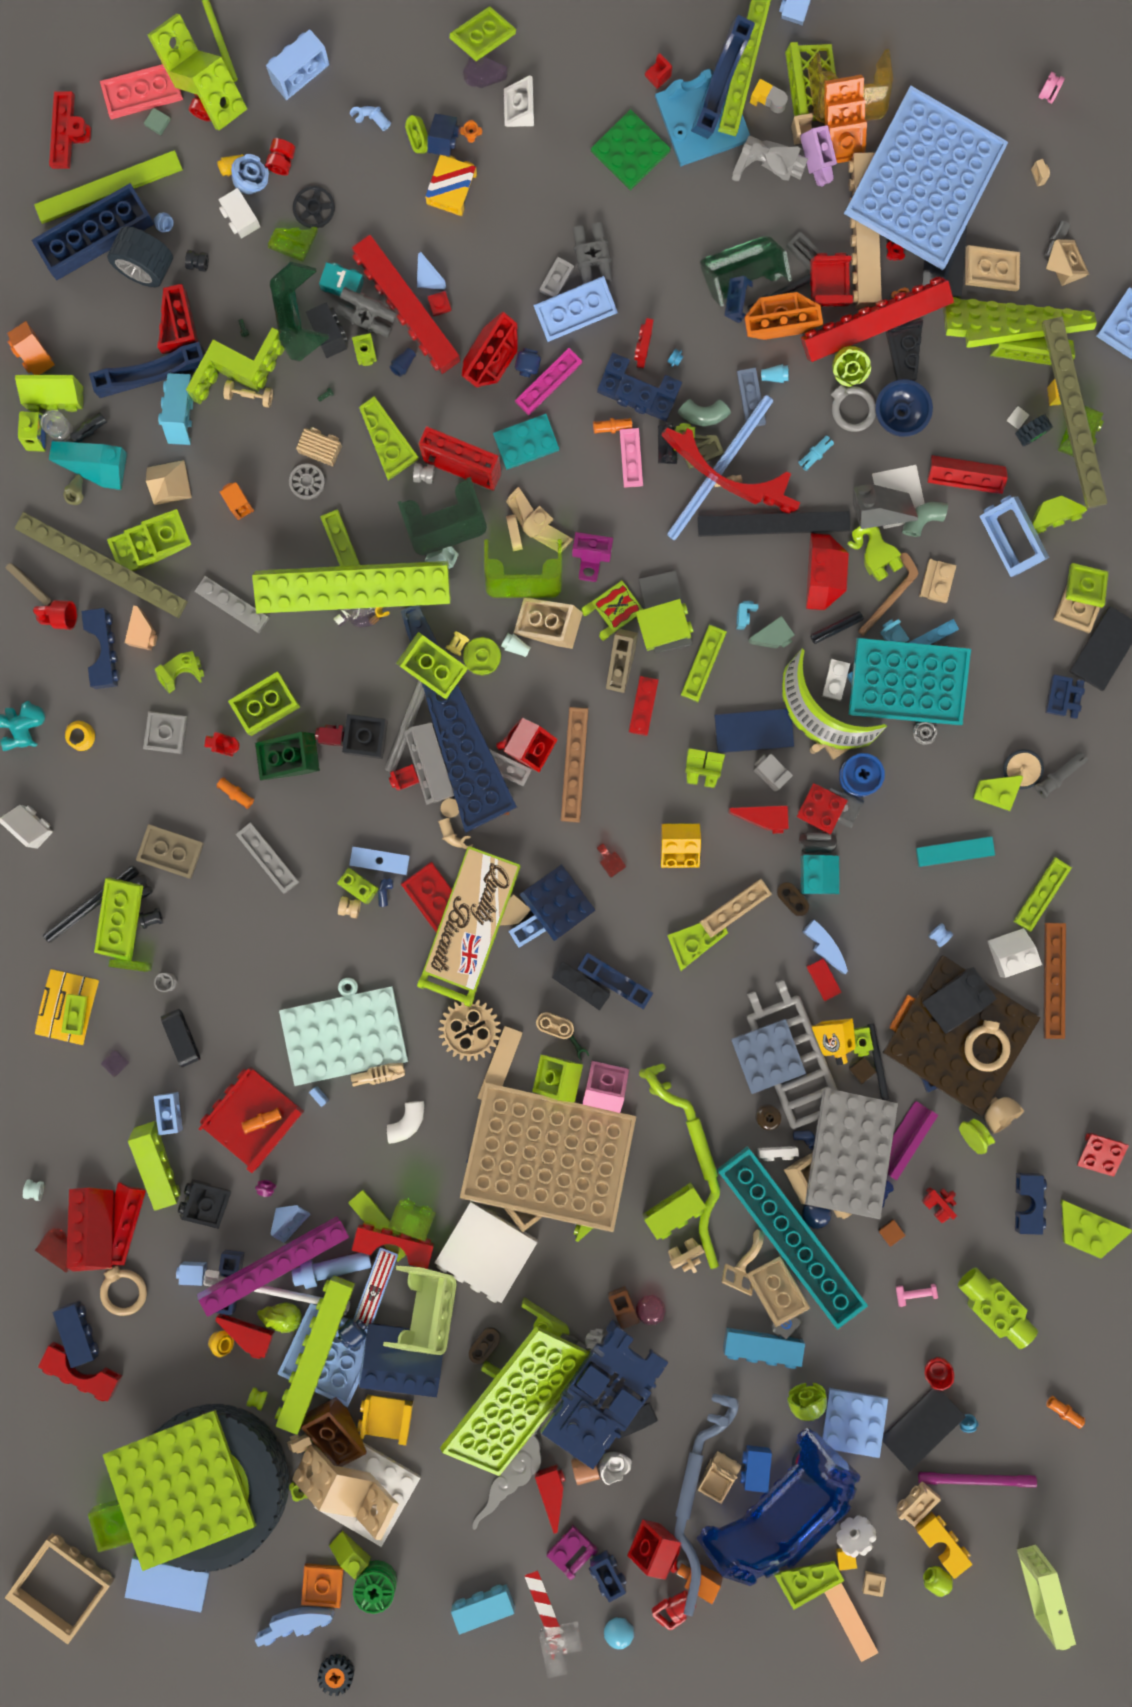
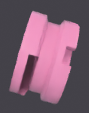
(1049, 87)

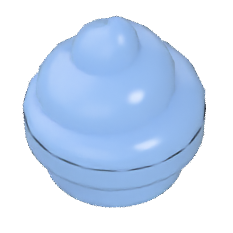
(163, 222)

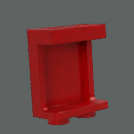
(830, 280)

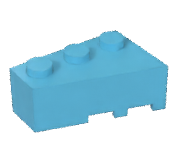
(176, 409)

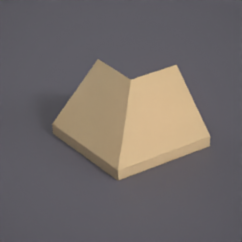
(1067, 262)
(168, 482)

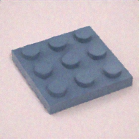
(768, 1056)

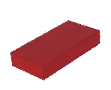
(823, 979)

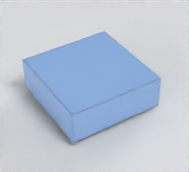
(319, 1096)

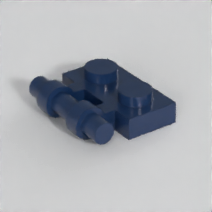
(1059, 696)

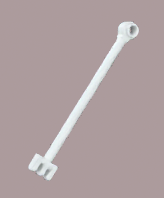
(212, 1277)

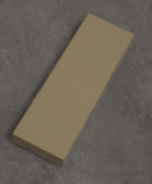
(30, 585)

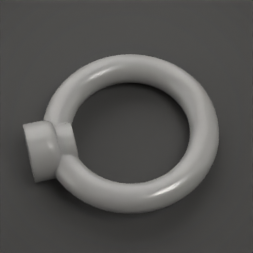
(839, 394)

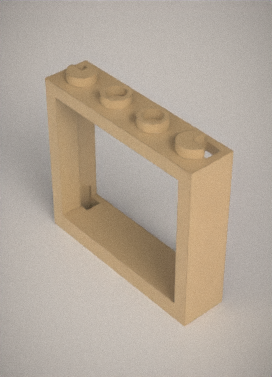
(40, 1612)

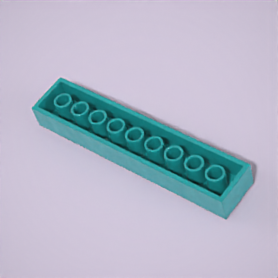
(792, 1237)

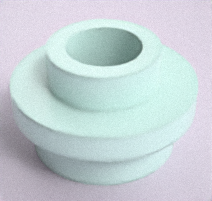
(341, 987)

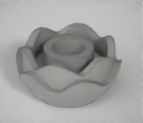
(929, 728)

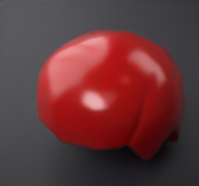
(939, 1373)

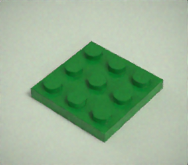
(630, 149)

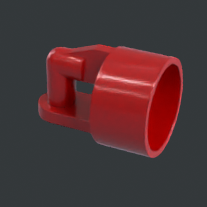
(58, 615)

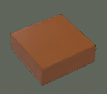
(891, 1232)

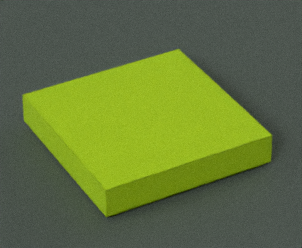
(1087, 585)

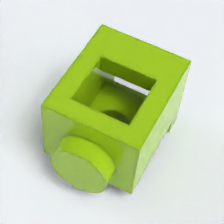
(362, 342)
(862, 1033)

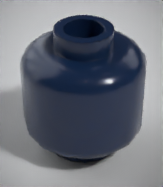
(527, 362)
(352, 1333)

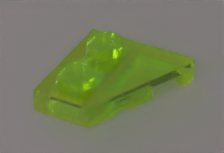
(292, 241)

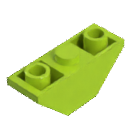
(1055, 512)

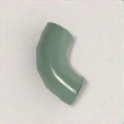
(704, 415)
(926, 512)

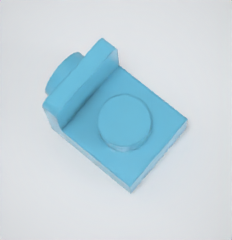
(743, 617)
(894, 632)

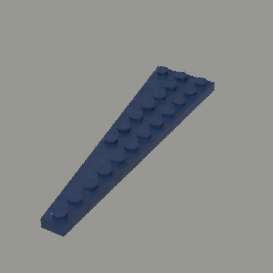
(470, 765)

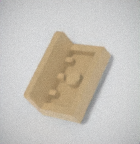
(917, 1504)

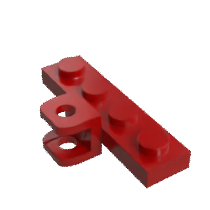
(65, 130)

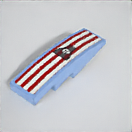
(376, 1286)

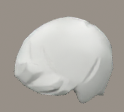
(613, 1467)

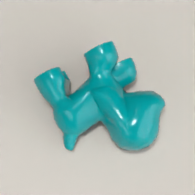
(19, 726)

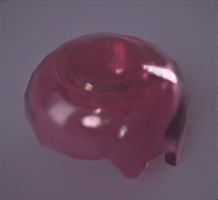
(650, 1310)

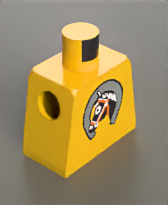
(835, 1038)

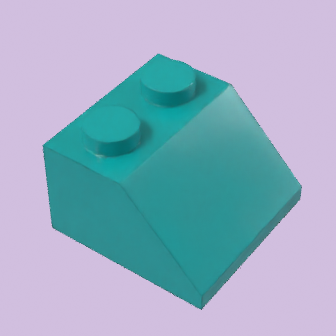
(819, 874)

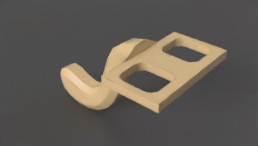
(740, 1268)

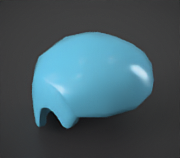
(618, 1633)

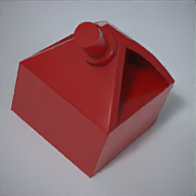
(528, 744)
(655, 1550)

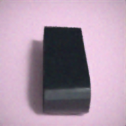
(180, 1038)

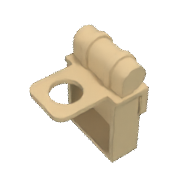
(719, 1477)

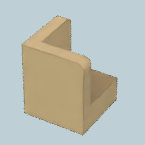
(801, 125)

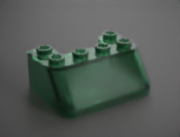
(445, 526)

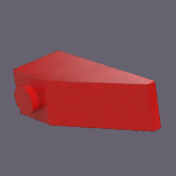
(768, 818)
(249, 1336)
(550, 1485)

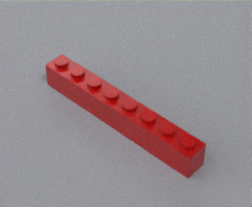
(407, 305)
(877, 319)

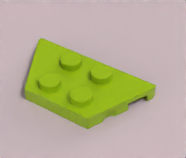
(1090, 1231)

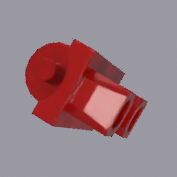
(222, 744)
(945, 1211)

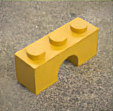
(954, 1558)

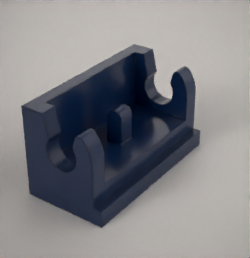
(736, 298)

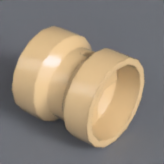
(349, 907)

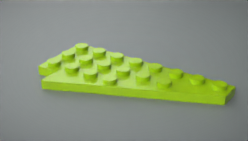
(997, 323)

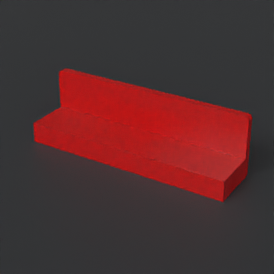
(967, 474)
(126, 1212)

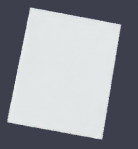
(904, 480)

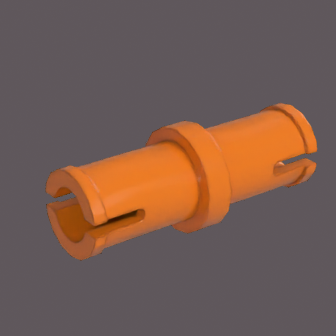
(611, 425)
(235, 793)
(261, 1120)
(1065, 1412)

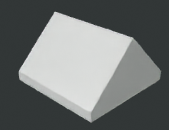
(519, 103)

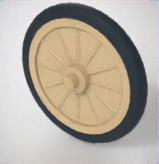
(1024, 763)

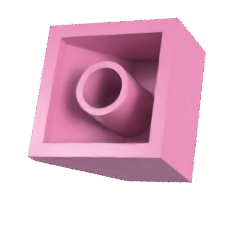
(606, 1086)

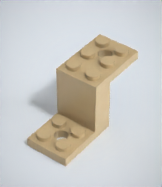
(345, 1492)

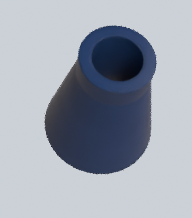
(401, 363)

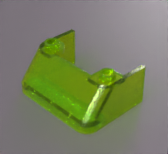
(523, 586)

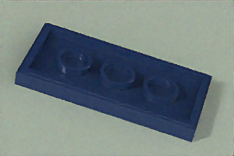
(753, 731)

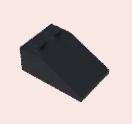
(959, 1000)

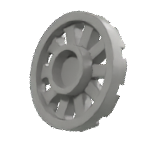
(306, 481)

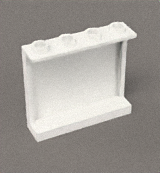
(486, 1252)

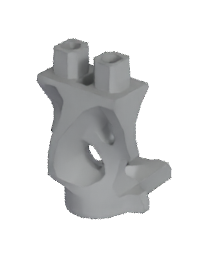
(778, 158)

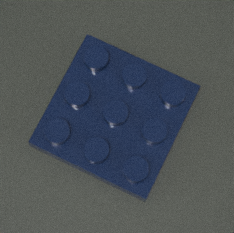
(557, 902)

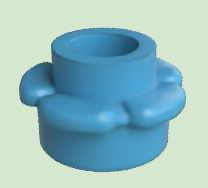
(675, 357)
(969, 1424)

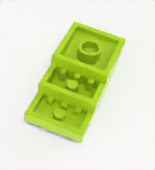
(150, 541)

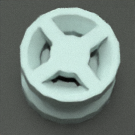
(33, 1190)

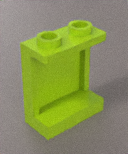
(664, 624)

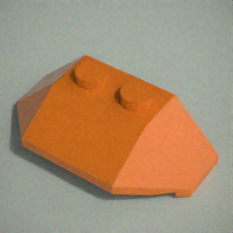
(782, 316)

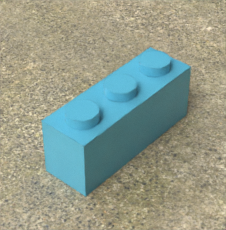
(482, 1608)

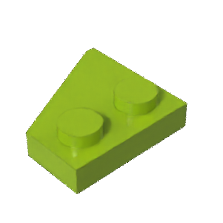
(998, 791)

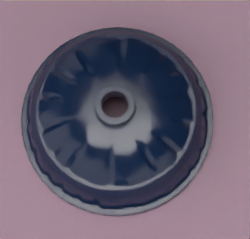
(911, 400)

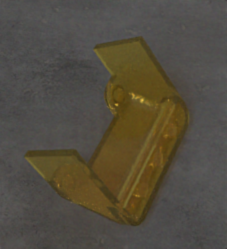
(875, 94)

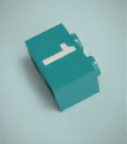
(336, 278)

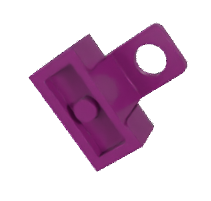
(591, 551)

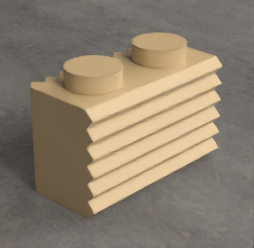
(318, 446)

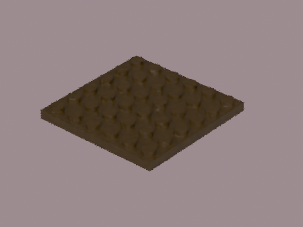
(941, 1057)

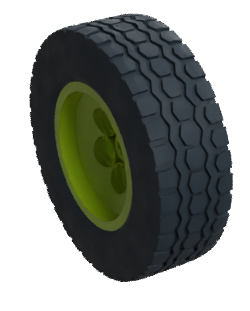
(263, 1478)

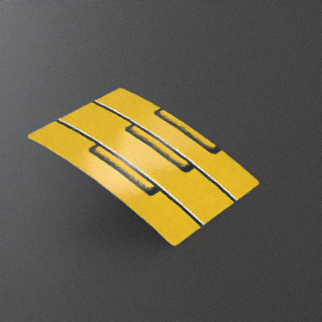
(53, 1004)

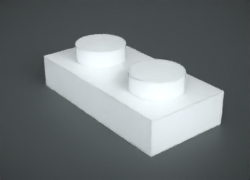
(835, 680)
(786, 1153)

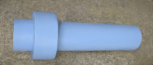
(310, 1273)

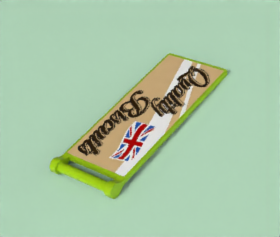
(470, 924)

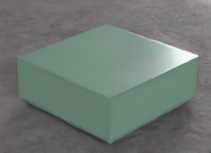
(157, 121)

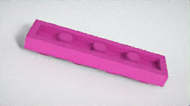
(548, 381)

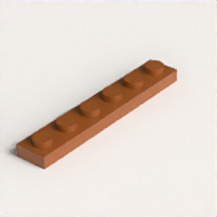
(1054, 980)

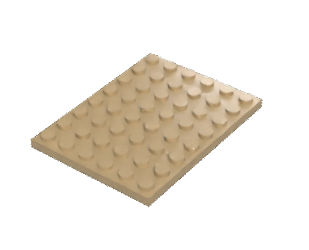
(548, 1157)

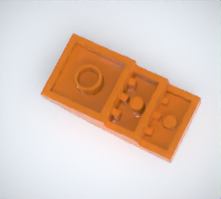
(846, 116)

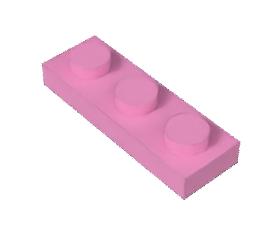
(631, 457)

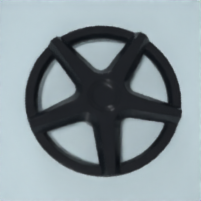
(313, 207)

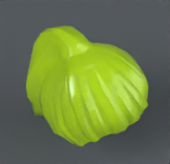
(281, 1317)

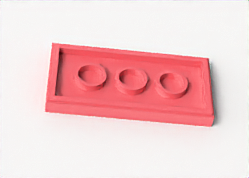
(139, 91)

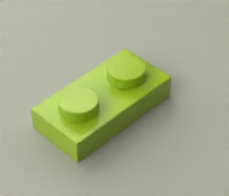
(74, 1014)

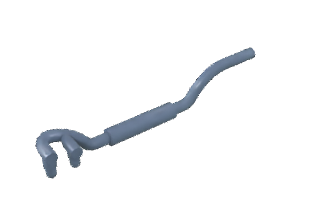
(689, 1488)

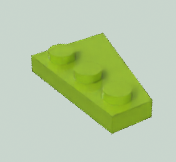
(691, 943)

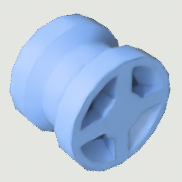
(940, 935)

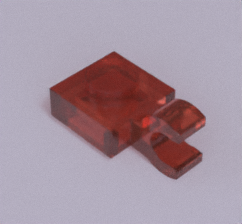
(612, 862)

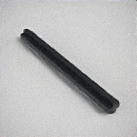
(85, 908)

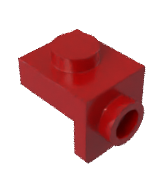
(404, 778)

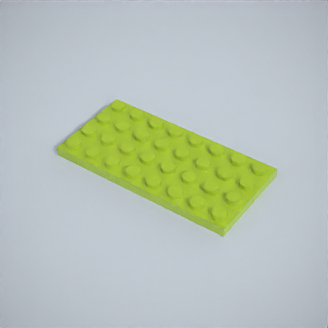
(515, 1402)

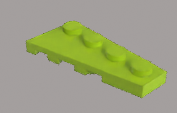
(389, 443)

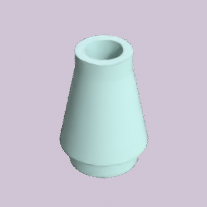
(515, 645)

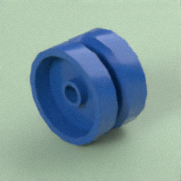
(870, 767)

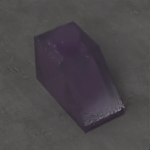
(484, 72)

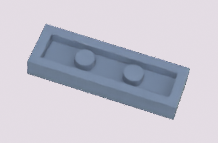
(749, 392)

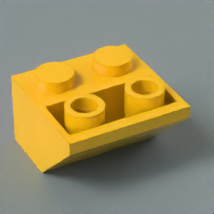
(680, 845)

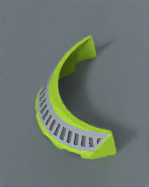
(814, 720)

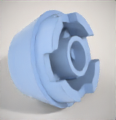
(249, 174)

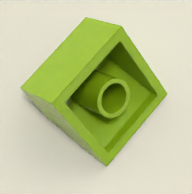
(557, 1078)

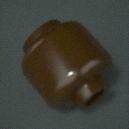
(763, 1112)

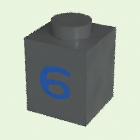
(786, 1328)

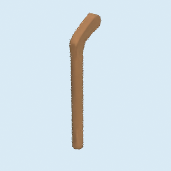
(912, 575)

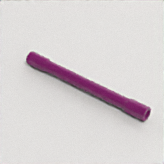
(1027, 1481)

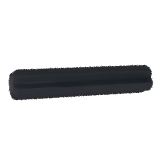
(836, 627)

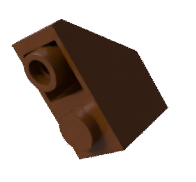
(623, 1307)

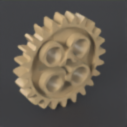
(478, 1045)

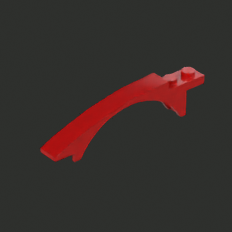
(770, 492)

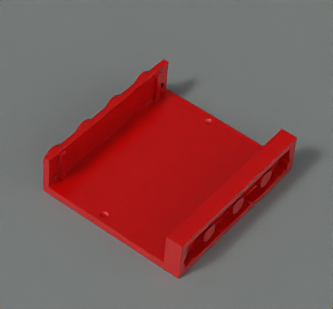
(243, 1102)

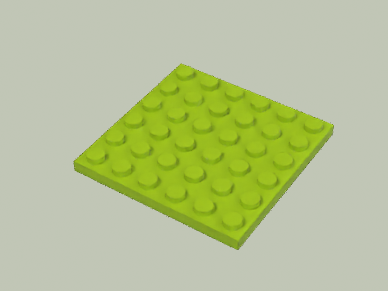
(179, 1490)

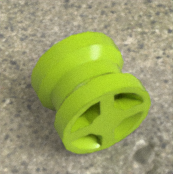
(257, 1399)

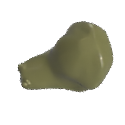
(73, 491)

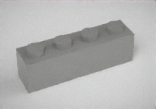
(429, 763)

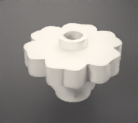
(856, 1536)

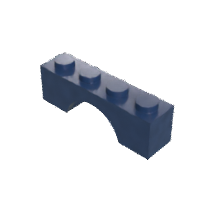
(103, 672)
(615, 980)

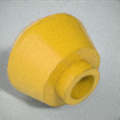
(220, 1343)

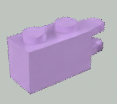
(820, 154)

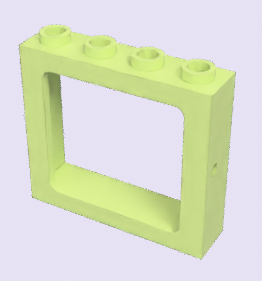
(1046, 1597)

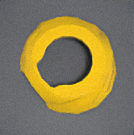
(89, 733)

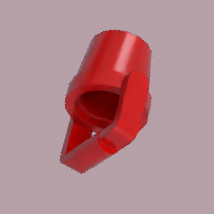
(675, 1609)

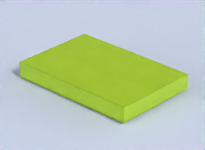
(482, 33)

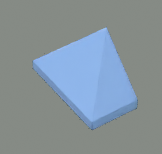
(428, 276)
(287, 1221)

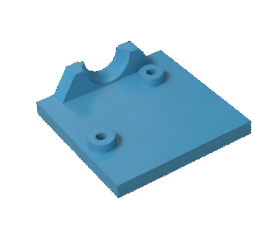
(679, 109)

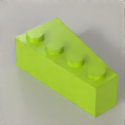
(154, 1165)

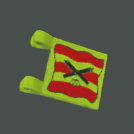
(616, 608)

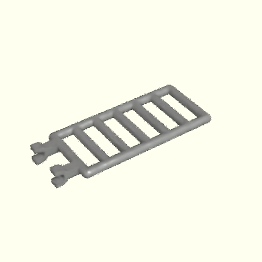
(809, 1035)

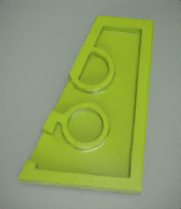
(808, 1582)

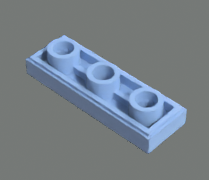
(368, 859)

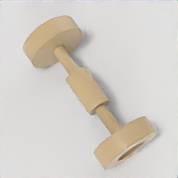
(229, 390)

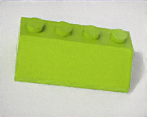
(1026, 350)

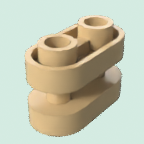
(555, 1025)

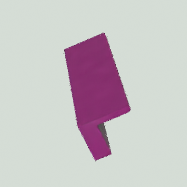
(909, 1137)

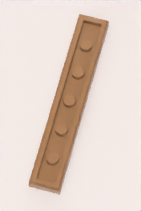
(574, 764)

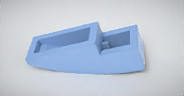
(825, 946)

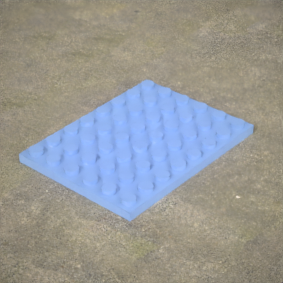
(926, 177)

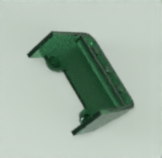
(750, 259)
(295, 340)

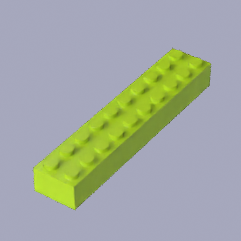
(351, 587)

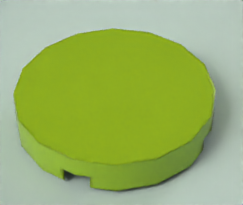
(482, 656)

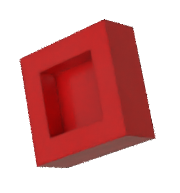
(439, 303)

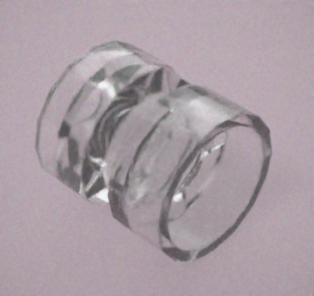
(56, 425)

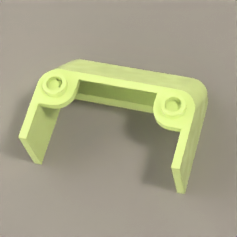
(431, 1311)

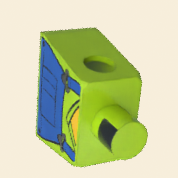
(31, 430)

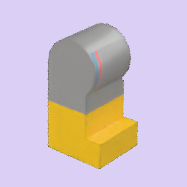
(769, 96)

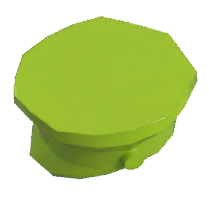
(976, 1135)

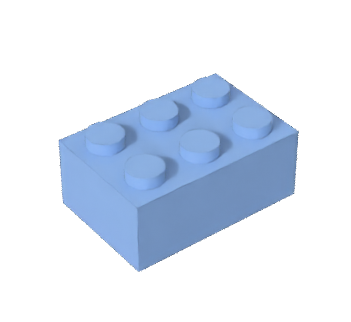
(297, 64)

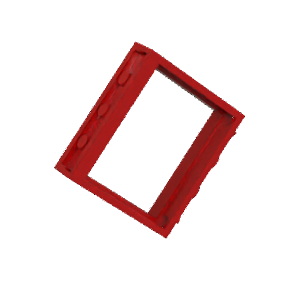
(460, 458)

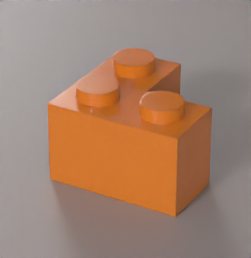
(26, 345)

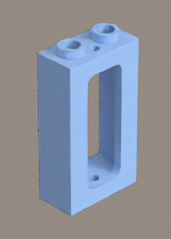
(1001, 543)

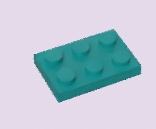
(526, 441)

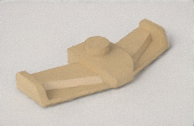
(536, 522)

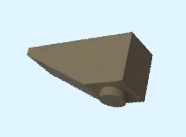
(621, 660)

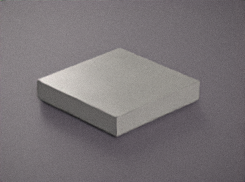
(165, 732)

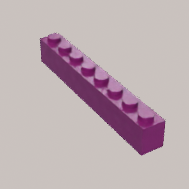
(272, 1266)

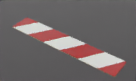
(541, 1600)

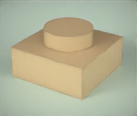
(1040, 172)
(874, 1584)

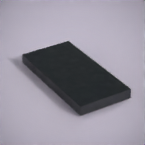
(1104, 649)

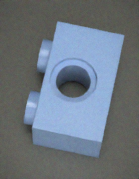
(527, 931)
(168, 1113)

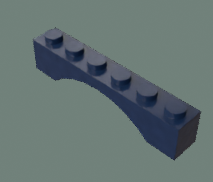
(721, 77)
(117, 380)

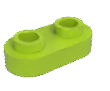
(417, 134)

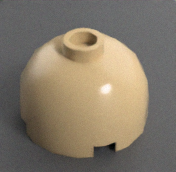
(1002, 1113)

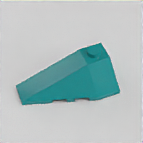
(93, 462)

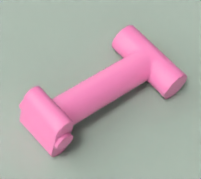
(902, 1295)

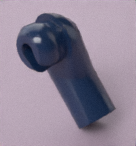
(382, 892)
(807, 1136)

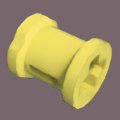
(462, 640)

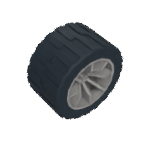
(140, 256)

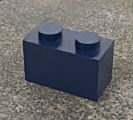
(443, 135)

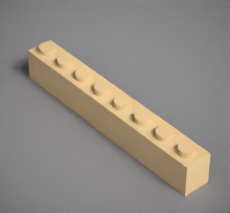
(865, 243)

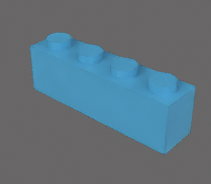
(763, 1347)

